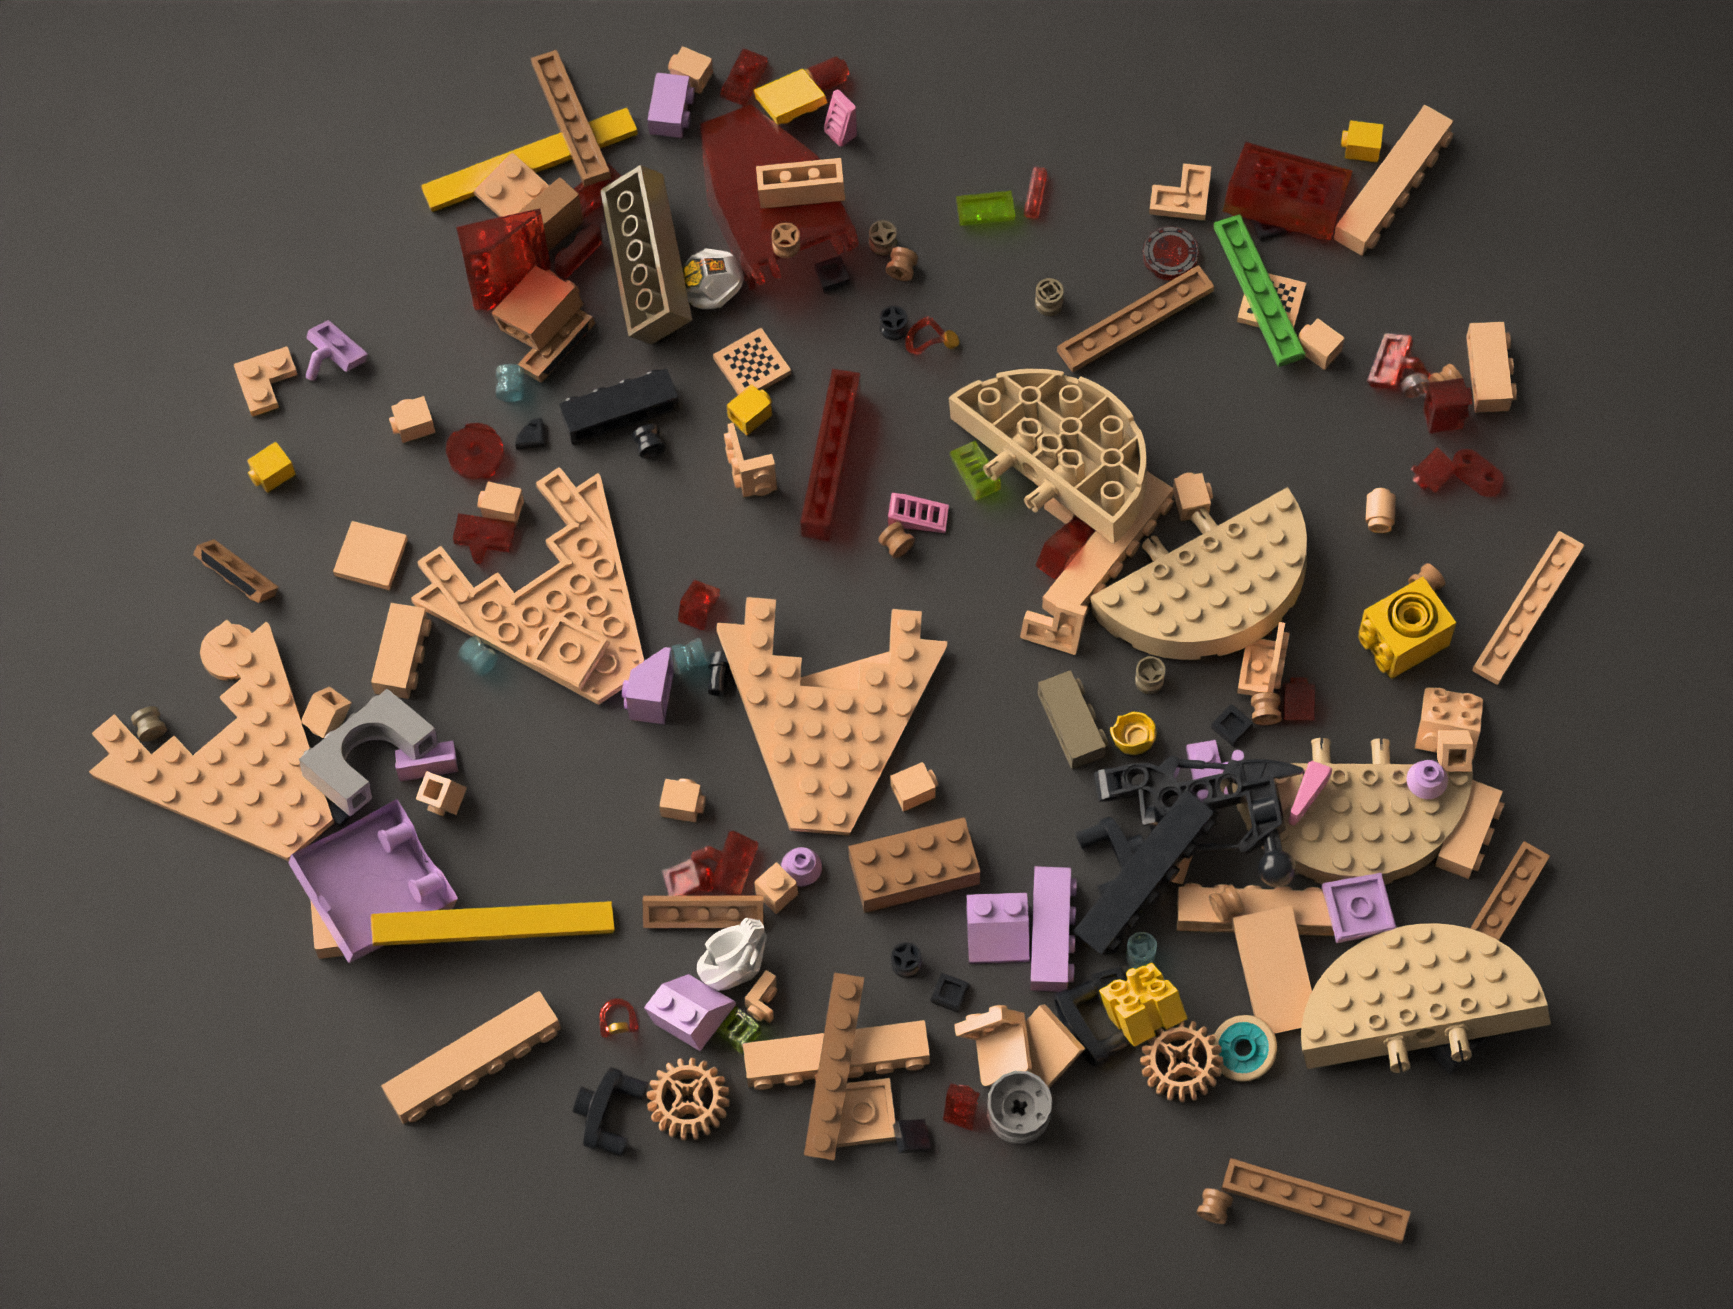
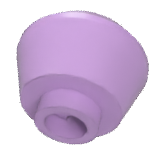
(1427, 779)
(802, 865)

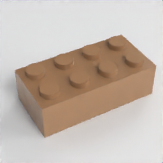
(914, 864)

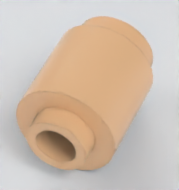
(1380, 510)

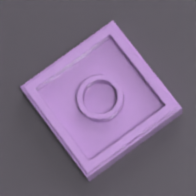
(1358, 907)

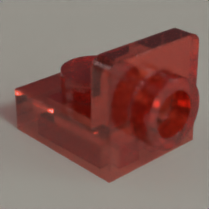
(1434, 470)
(697, 604)
(1299, 699)
(688, 878)

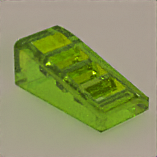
(980, 489)
(749, 1035)

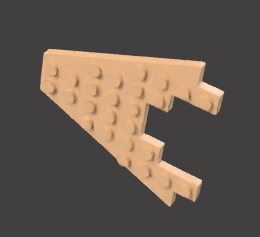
(583, 588)
(820, 741)
(248, 774)

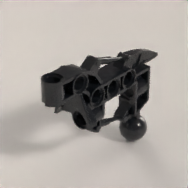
(1255, 786)

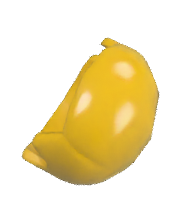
(1134, 733)

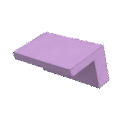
(438, 761)

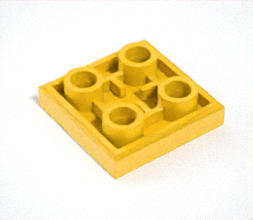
(790, 97)

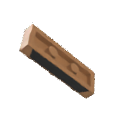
(542, 363)
(235, 571)

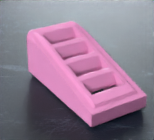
(841, 119)
(911, 502)
(1313, 782)

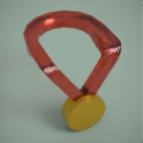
(949, 337)
(620, 1027)

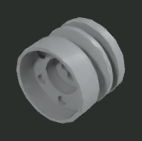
(1023, 1090)

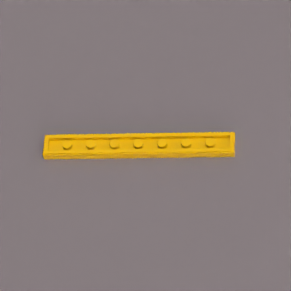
(536, 156)
(491, 923)

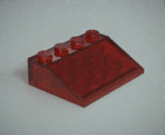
(1287, 191)
(501, 254)

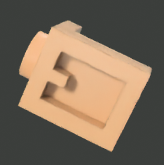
(762, 992)

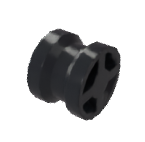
(898, 318)
(649, 441)
(906, 953)

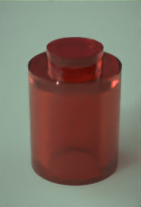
(828, 73)

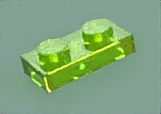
(985, 208)

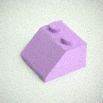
(649, 688)
(998, 928)
(689, 1010)

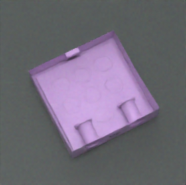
(369, 871)

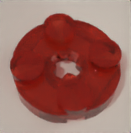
(475, 466)

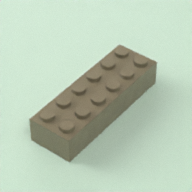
(646, 255)

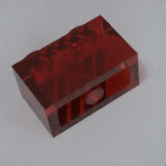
(1446, 405)

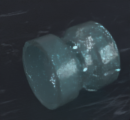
(509, 382)
(478, 656)
(683, 657)
(1139, 945)

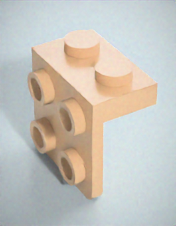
(753, 475)
(1263, 664)
(1448, 712)
(999, 1041)

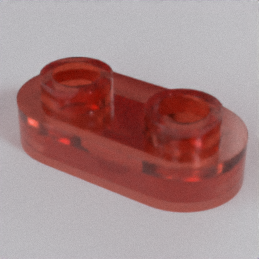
(1475, 473)

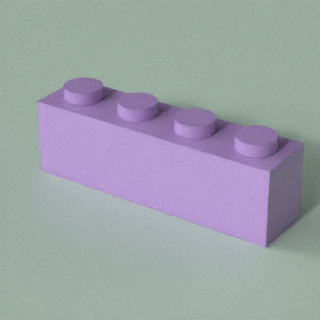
(1051, 929)

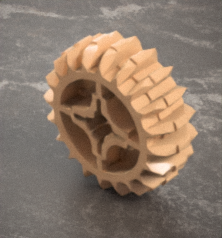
(1191, 1068)
(696, 1088)

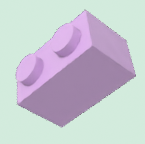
(669, 105)

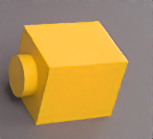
(1362, 141)
(750, 409)
(270, 467)

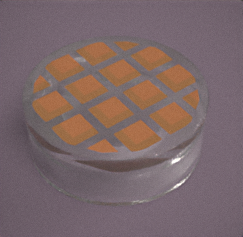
(1415, 385)

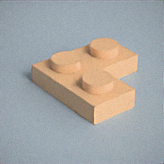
(1183, 202)
(258, 375)
(1060, 632)

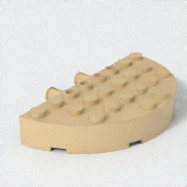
(1063, 438)
(1216, 588)
(1366, 819)
(1418, 992)

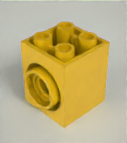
(1406, 628)

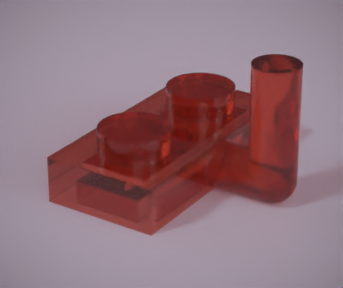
(1391, 361)
(483, 534)
(732, 862)

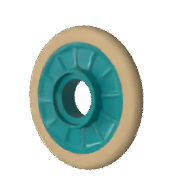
(1262, 1053)

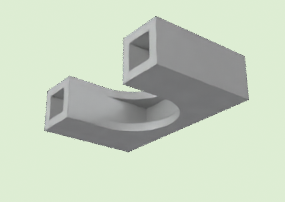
(381, 719)

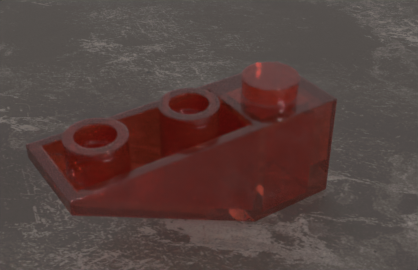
(1063, 547)

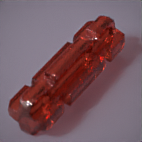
(1035, 192)

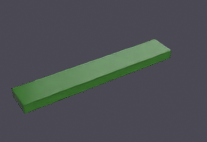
(1259, 290)

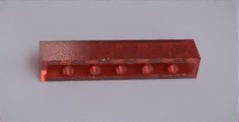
(830, 454)

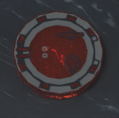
(1170, 252)

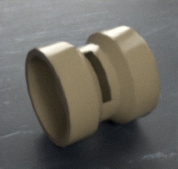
(1050, 303)
(1152, 669)

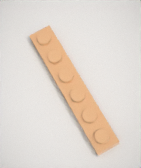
(1528, 608)

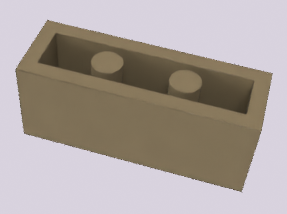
(1072, 719)

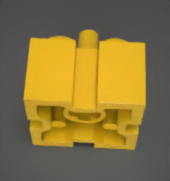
(1142, 1003)

